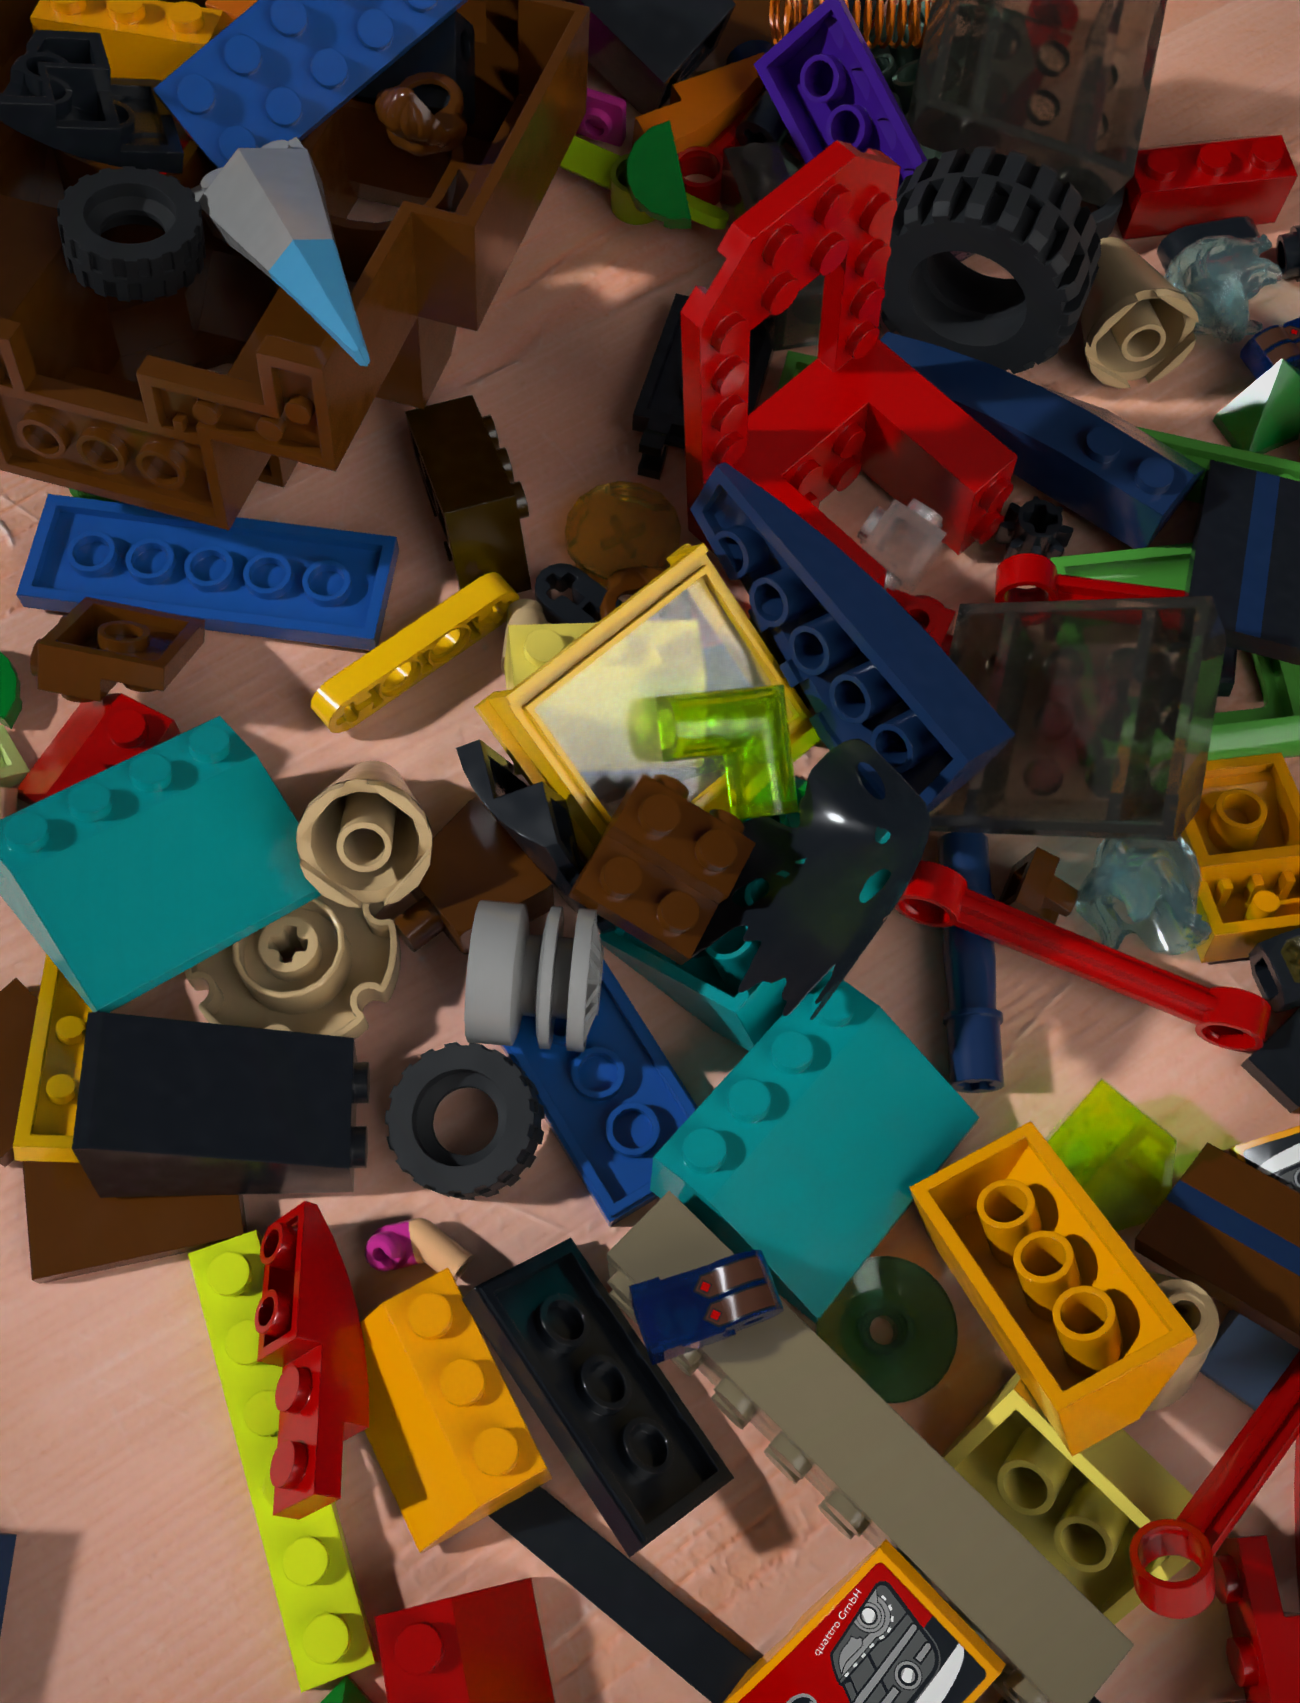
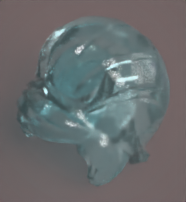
(1220, 279)
(1146, 892)

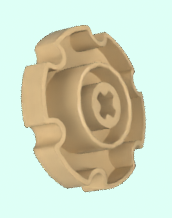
(323, 990)

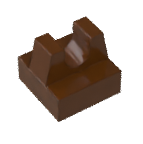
(1036, 889)

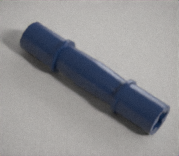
(971, 978)

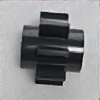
(1034, 529)

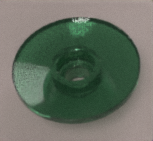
(920, 1320)

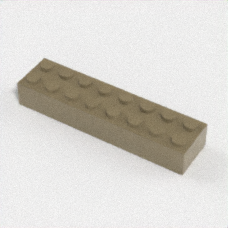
(883, 1477)

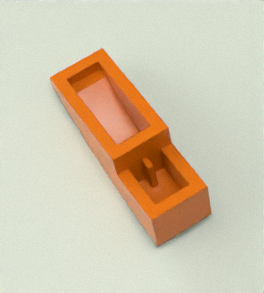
(705, 104)

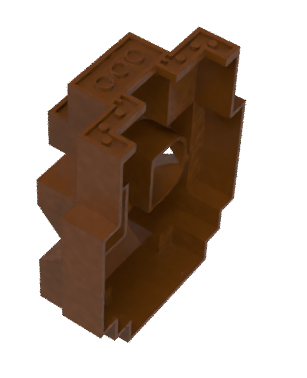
(122, 389)

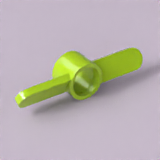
(611, 173)

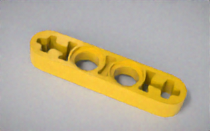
(413, 653)

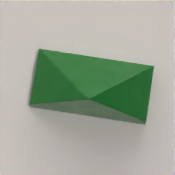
(1265, 412)

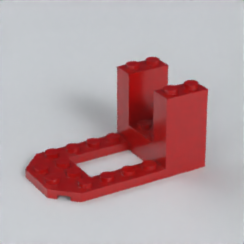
(858, 398)

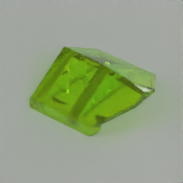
(1116, 1155)

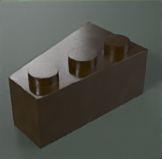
(471, 491)

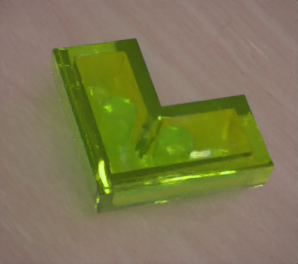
(749, 732)

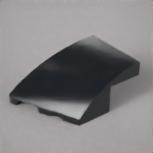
(70, 102)
(532, 817)

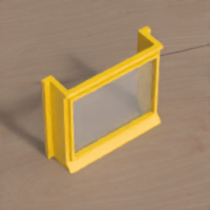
(592, 712)

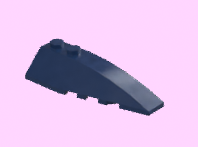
(1064, 444)
(850, 644)

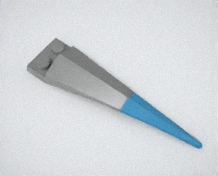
(277, 216)

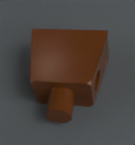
(471, 863)

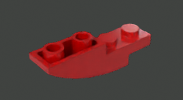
(316, 1335)
(1264, 1639)

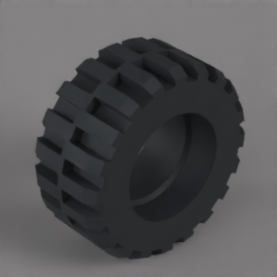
(1008, 215)

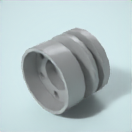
(531, 975)

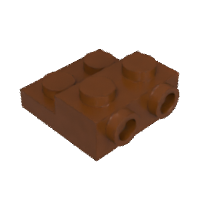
(113, 644)
(663, 866)

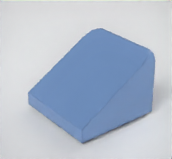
(1247, 1359)

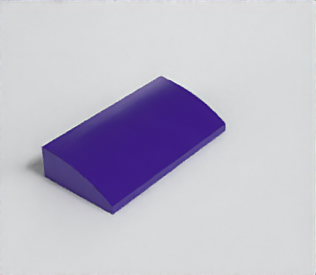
(835, 90)

